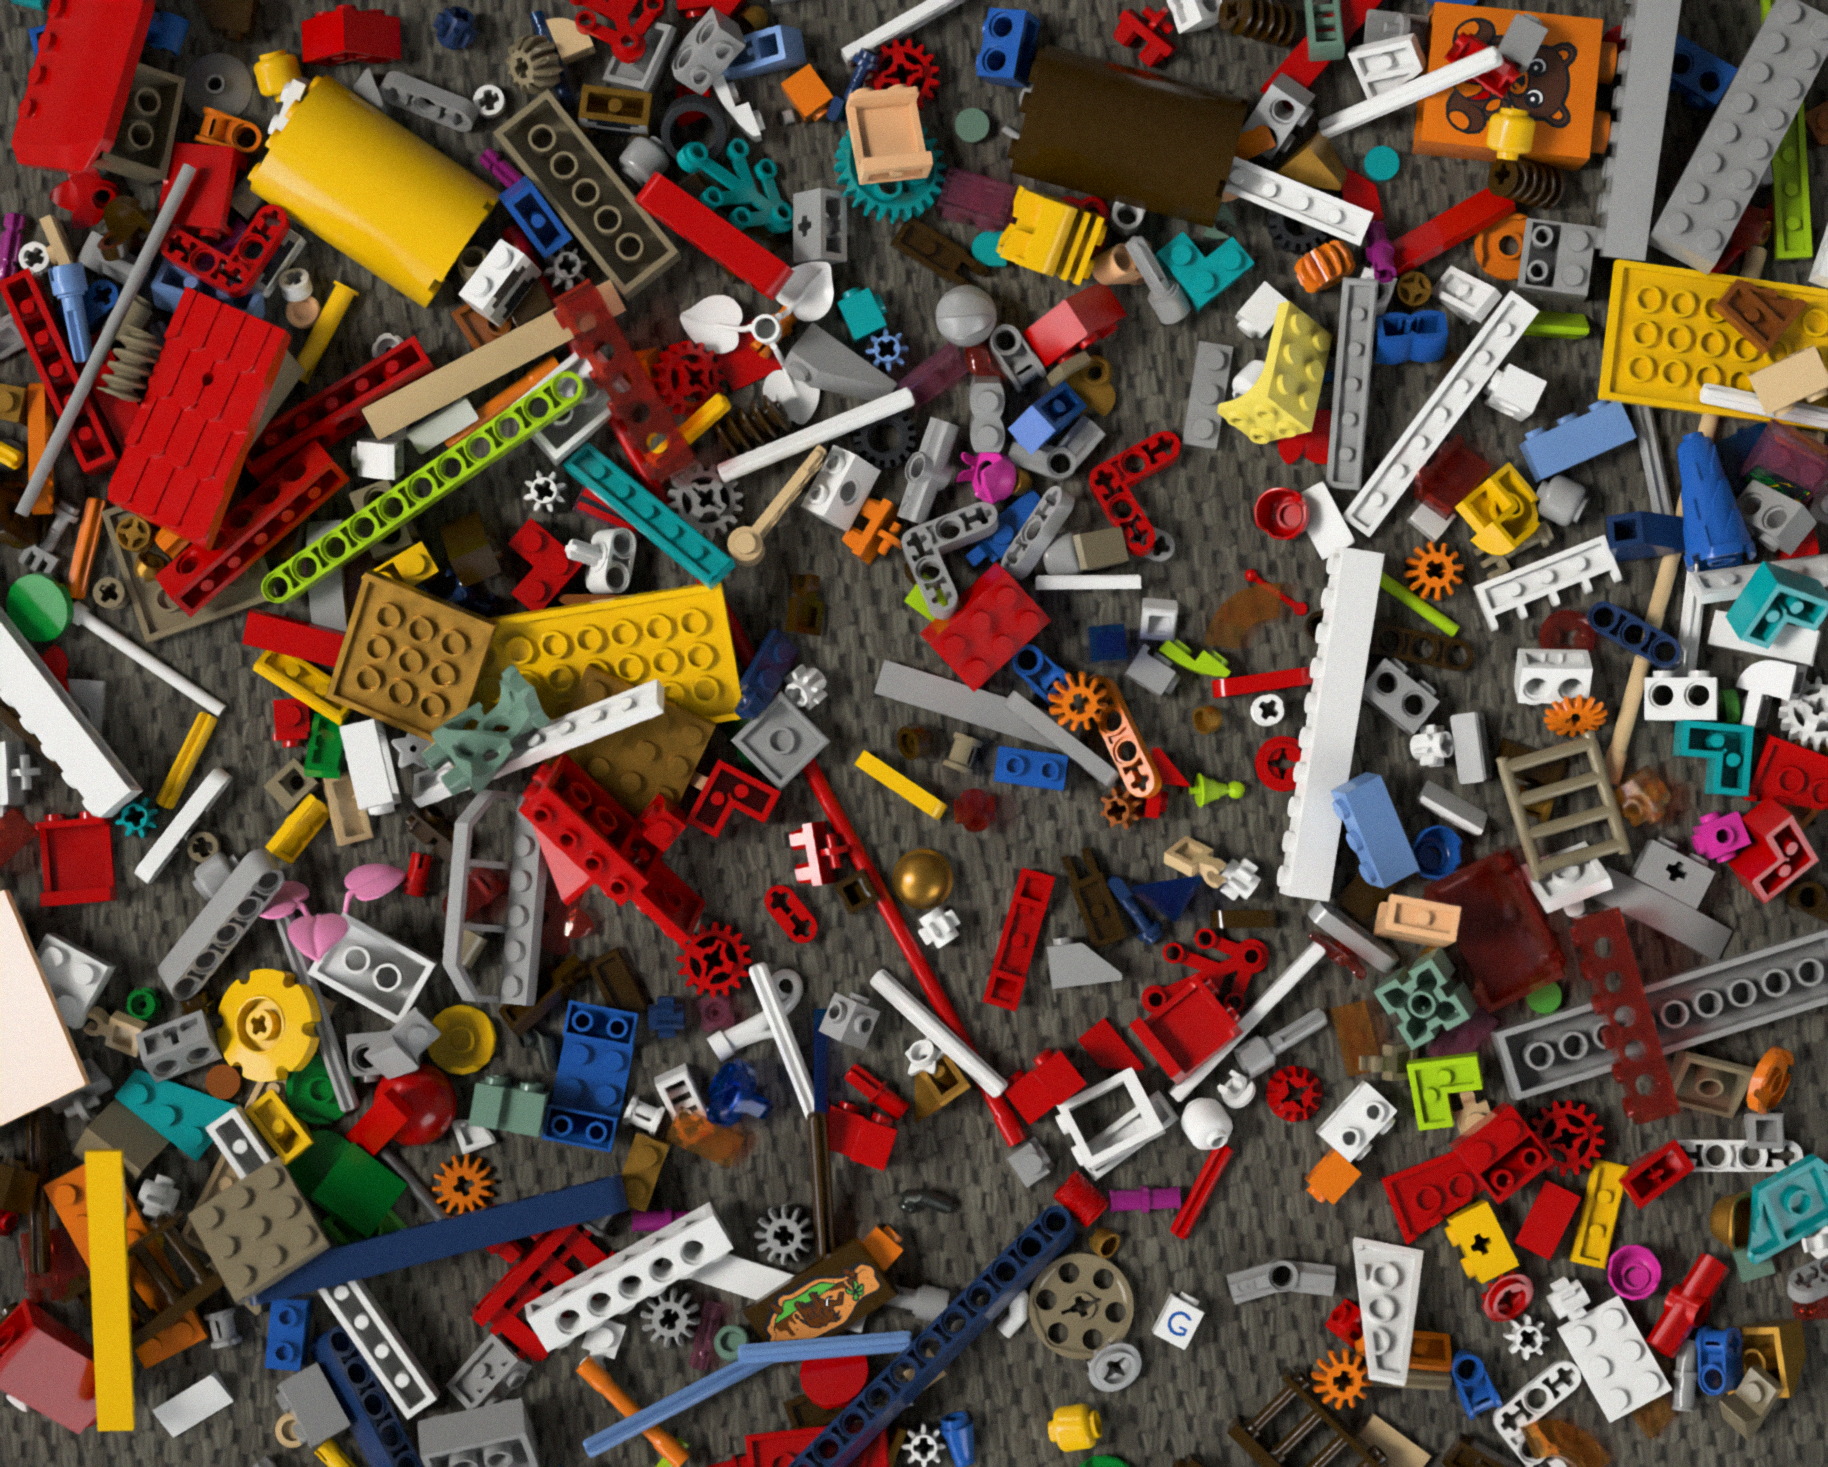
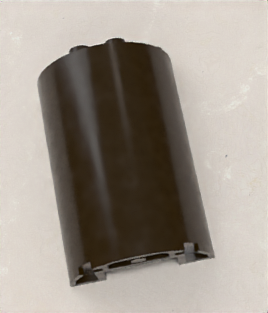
(1127, 135)

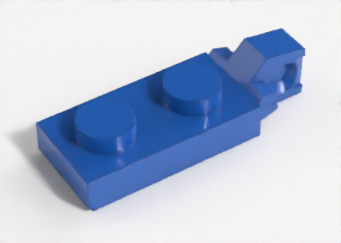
(1010, 524)

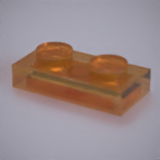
(1353, 1034)
(704, 1138)

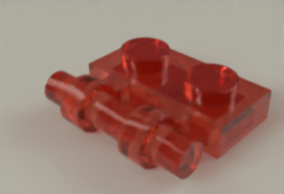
(65, 1265)

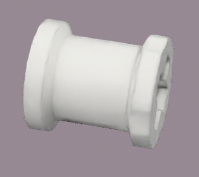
(1278, 708)
(643, 1115)

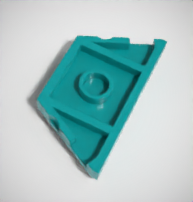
(1787, 1207)

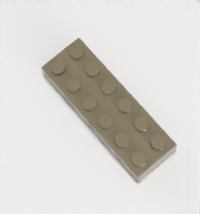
(587, 195)

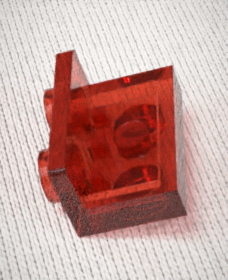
(1449, 477)

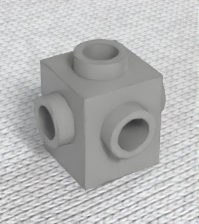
(849, 1019)

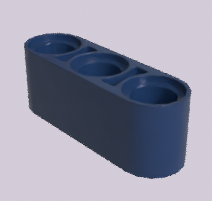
(1623, 624)

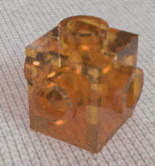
(1642, 797)

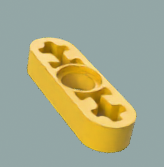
(901, 785)

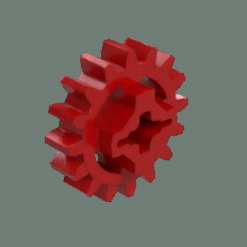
(915, 73)
(687, 378)
(728, 966)
(1560, 1121)

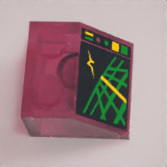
(1787, 462)

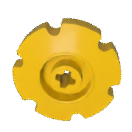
(268, 1025)

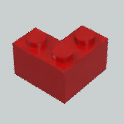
(351, 36)
(1075, 324)
(551, 569)
(727, 790)
(1776, 855)
(1043, 1085)
(860, 1136)

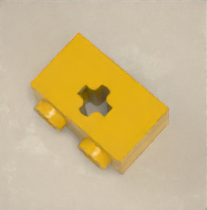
(1497, 1253)

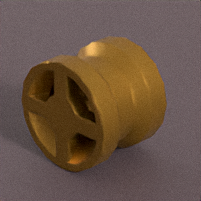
(1415, 284)
(128, 532)

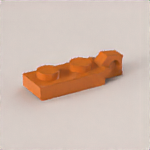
(1428, 1351)

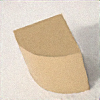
(569, 41)

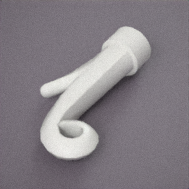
(756, 1027)

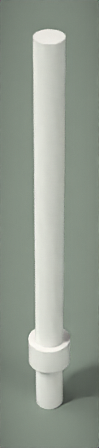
(83, 617)

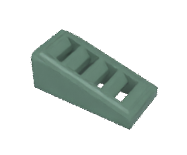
(1324, 45)

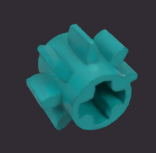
(145, 822)

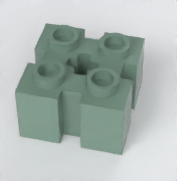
(1446, 1001)
(510, 1106)

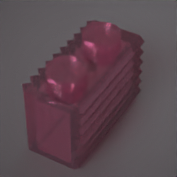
(975, 199)

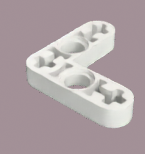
(1515, 1437)

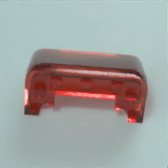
(1500, 929)

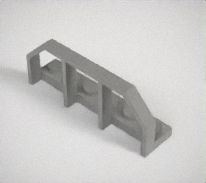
(523, 913)

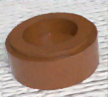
(223, 1081)

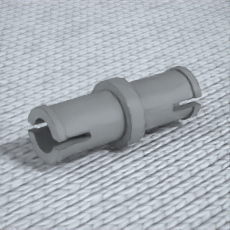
(1685, 1377)

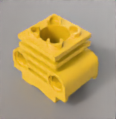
(1051, 236)

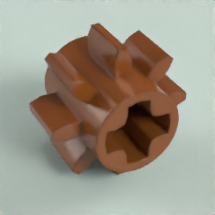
(1122, 816)

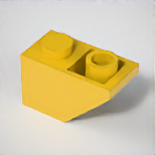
(412, 566)

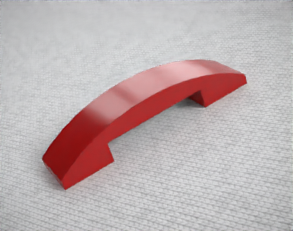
(1018, 939)

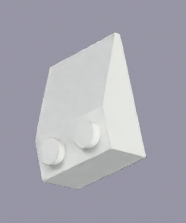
(581, 422)
(374, 969)

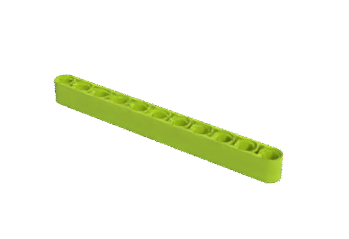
(407, 492)

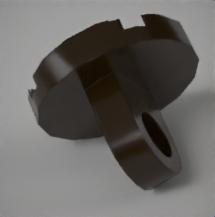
(127, 226)
(15, 528)

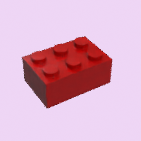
(987, 629)

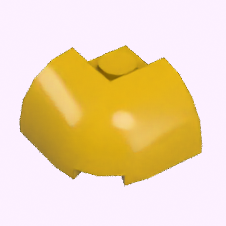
(1501, 511)

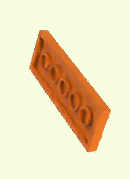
(69, 1199)

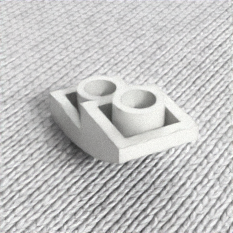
(743, 117)

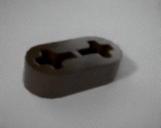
(1243, 919)

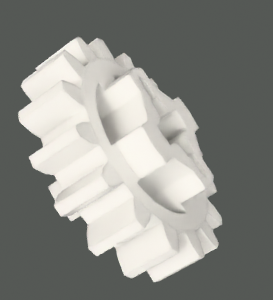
(1815, 727)

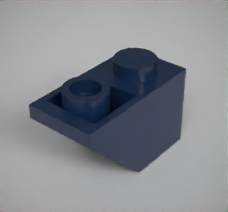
(1644, 535)

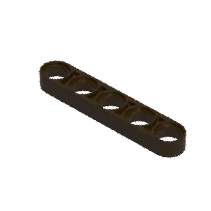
(1406, 640)

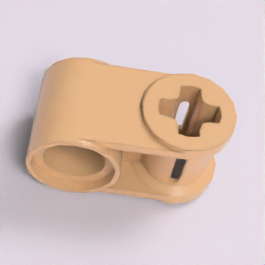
(1117, 267)

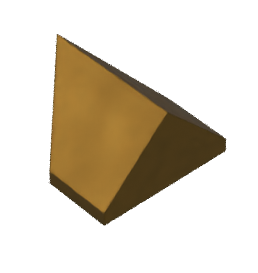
(1314, 164)
(938, 1089)

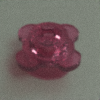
(706, 1008)

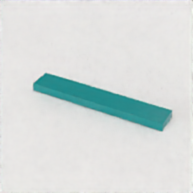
(649, 515)

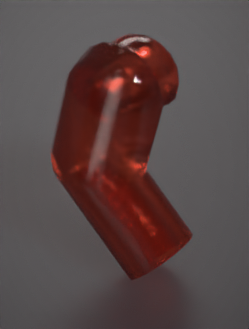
(979, 362)

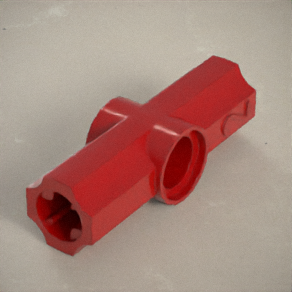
(1687, 1305)

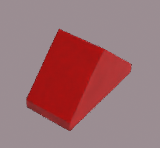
(1655, 1173)

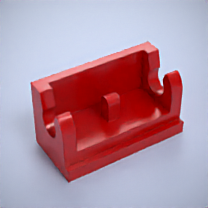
(1547, 1220)

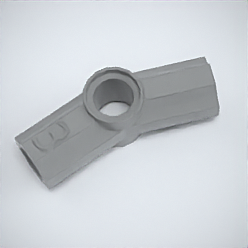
(1303, 1278)

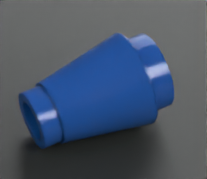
(958, 1435)

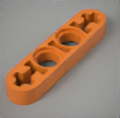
(39, 433)
(1126, 733)

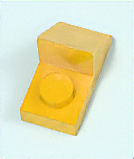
(279, 1126)

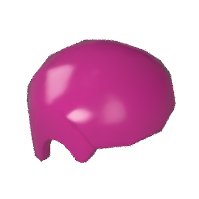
(1639, 1282)

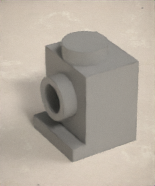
(1152, 672)
(1030, 1161)

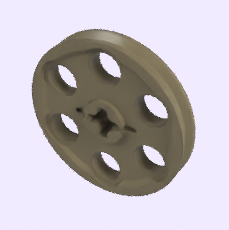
(1066, 1293)

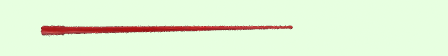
(1003, 1115)

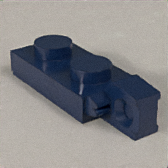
(765, 673)

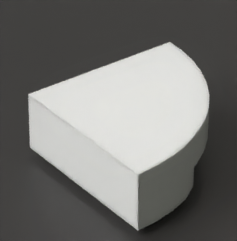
(471, 1137)

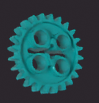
(919, 191)

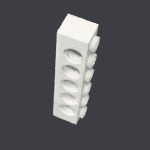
(637, 1260)

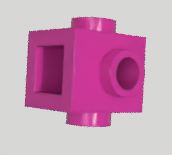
(1732, 835)

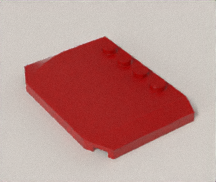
(80, 83)

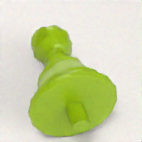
(1209, 790)

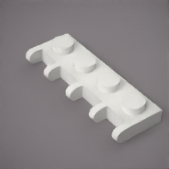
(1546, 578)

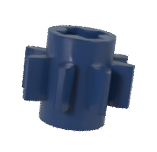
(455, 28)
(666, 1017)

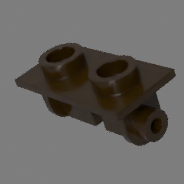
(429, 823)

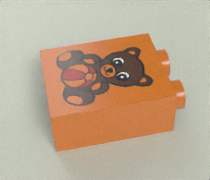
(1554, 89)

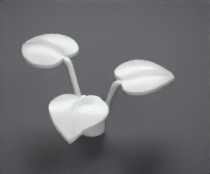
(719, 317)

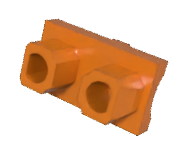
(878, 534)

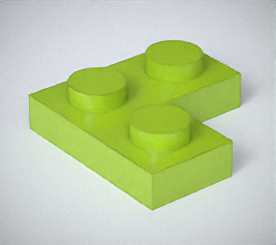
(1434, 1080)

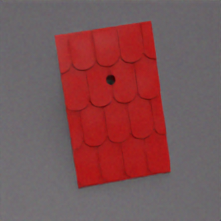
(201, 414)

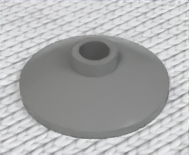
(235, 87)

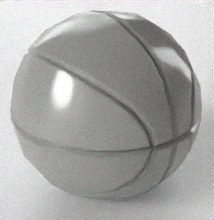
(966, 315)

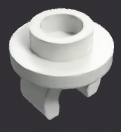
(1237, 1090)
(1817, 1243)

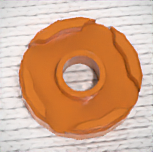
(1488, 252)
(1770, 1080)

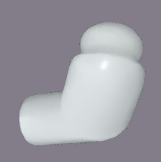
(1017, 1315)

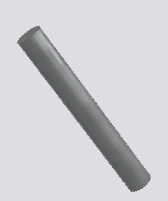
(414, 1185)

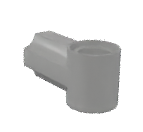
(93, 259)

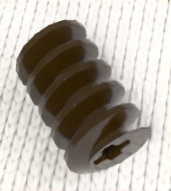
(1259, 19)
(1527, 182)
(753, 426)

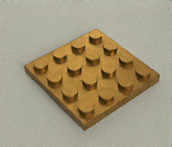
(409, 656)
(642, 757)

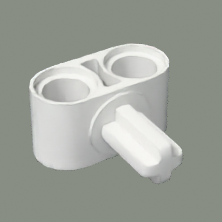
(608, 555)

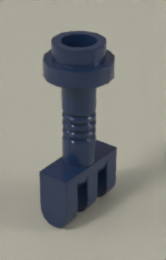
(866, 61)
(1150, 930)

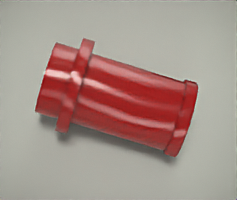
(417, 878)

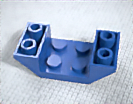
(591, 1076)

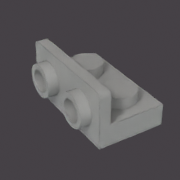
(489, 1374)

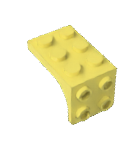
(1290, 384)

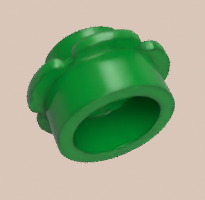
(134, 1000)

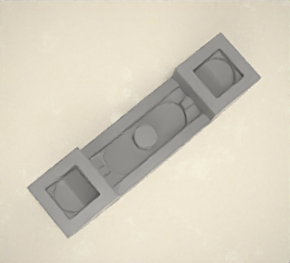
(328, 597)
(1665, 915)

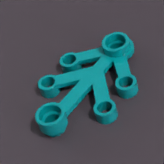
(743, 191)

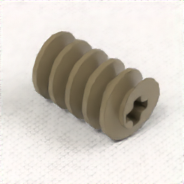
(131, 364)

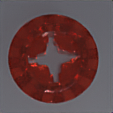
(1567, 620)

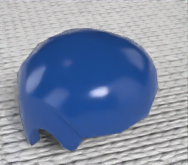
(1445, 842)

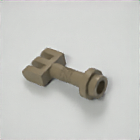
(1542, 535)

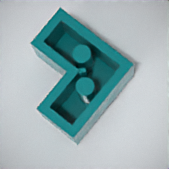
(1203, 277)
(1772, 600)
(1726, 750)

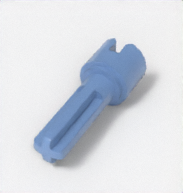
(69, 285)

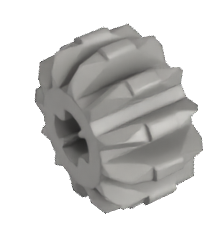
(793, 1226)
(681, 1322)

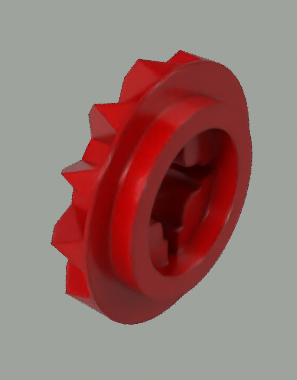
(1271, 751)
(1277, 1090)
(1518, 1298)

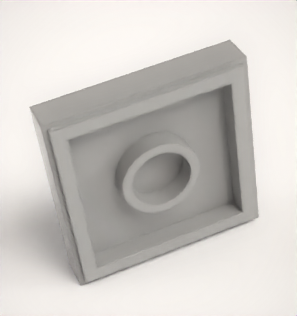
(780, 741)

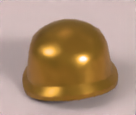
(922, 878)
(1731, 1220)

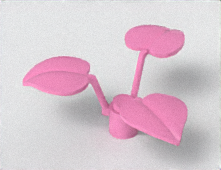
(319, 933)

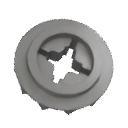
(1110, 1378)

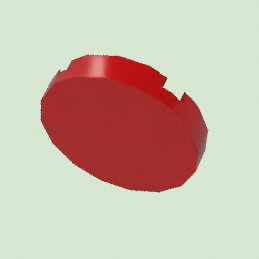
(834, 1380)

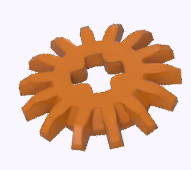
(1561, 717)
(470, 1171)

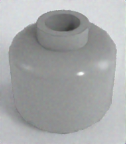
(642, 159)
(1562, 500)
(1061, 556)
(213, 873)

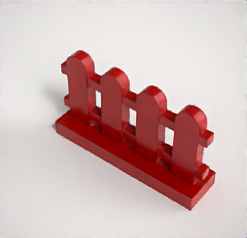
(517, 1283)

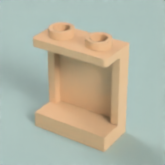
(887, 135)
(1417, 921)

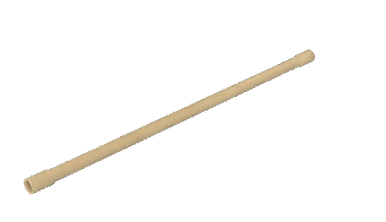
(1617, 752)

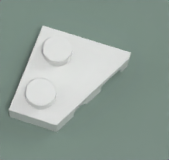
(1387, 63)

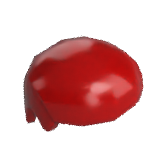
(1286, 502)

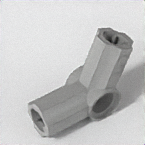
(1074, 446)

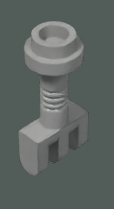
(66, 513)

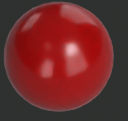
(432, 1099)

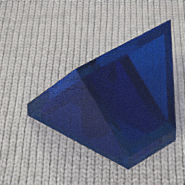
(1168, 896)

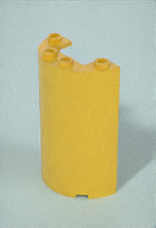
(372, 189)

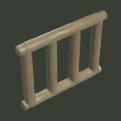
(1598, 776)

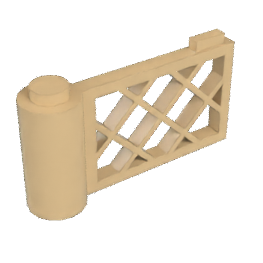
(746, 542)

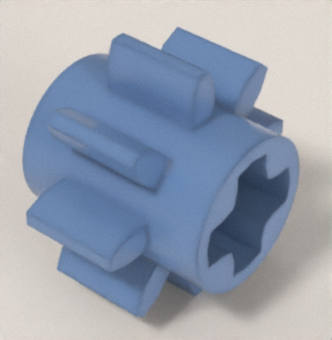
(886, 340)

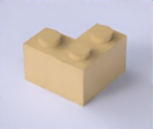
(1790, 380)

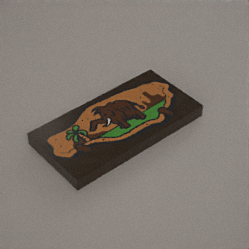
(823, 1297)

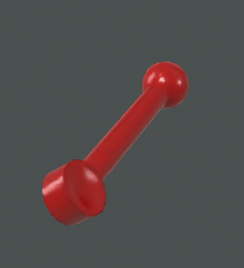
(1299, 608)

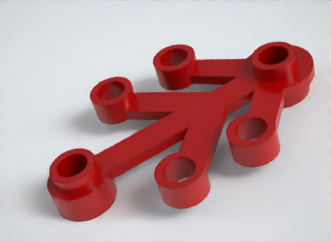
(619, 12)
(1212, 969)

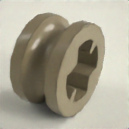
(209, 837)

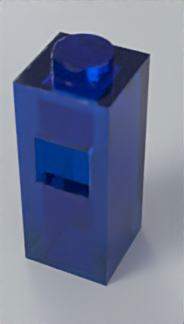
(1106, 645)

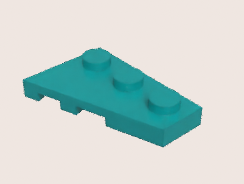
(174, 1110)

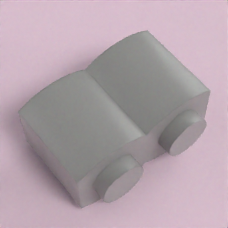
(987, 406)

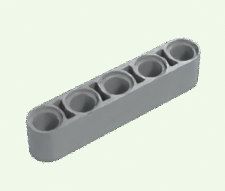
(221, 924)

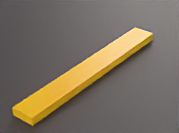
(110, 1289)

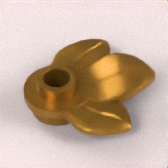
(1094, 392)

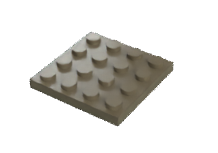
(153, 607)

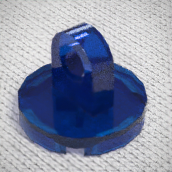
(734, 1094)

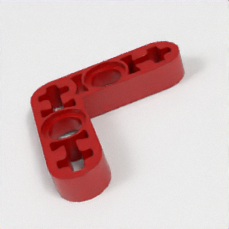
(237, 261)
(1123, 480)

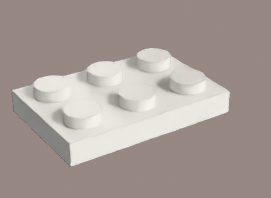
(1614, 1359)

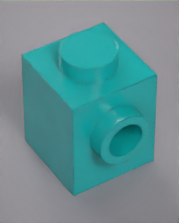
(862, 313)

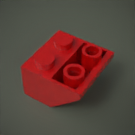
(1501, 1152)

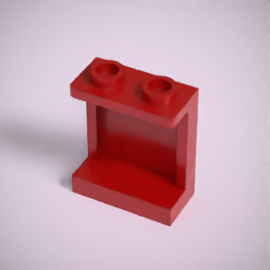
(209, 195)
(77, 860)
(1188, 1029)

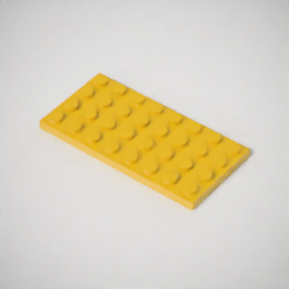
(1671, 341)
(641, 637)

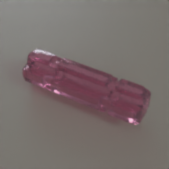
(705, 1335)

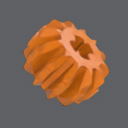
(1325, 266)
(1433, 558)
(1089, 704)
(1333, 1369)

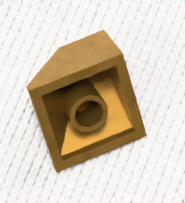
(1777, 1348)

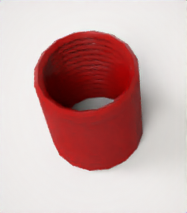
(1081, 1199)

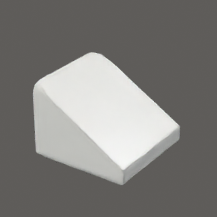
(1429, 522)
(1158, 619)

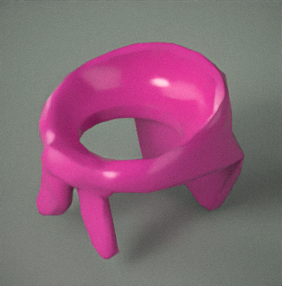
(996, 479)

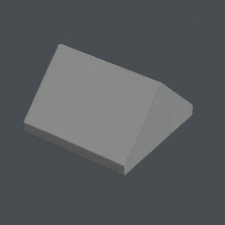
(649, 70)

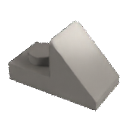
(399, 1047)

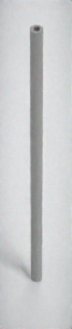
(105, 340)

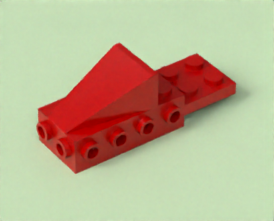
(588, 849)

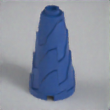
(1712, 520)

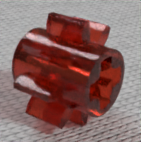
(1751, 228)
(974, 810)

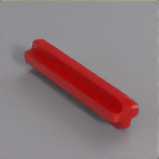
(1201, 1191)

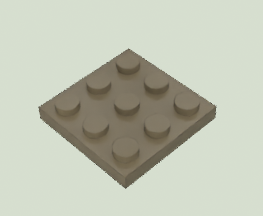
(259, 1230)

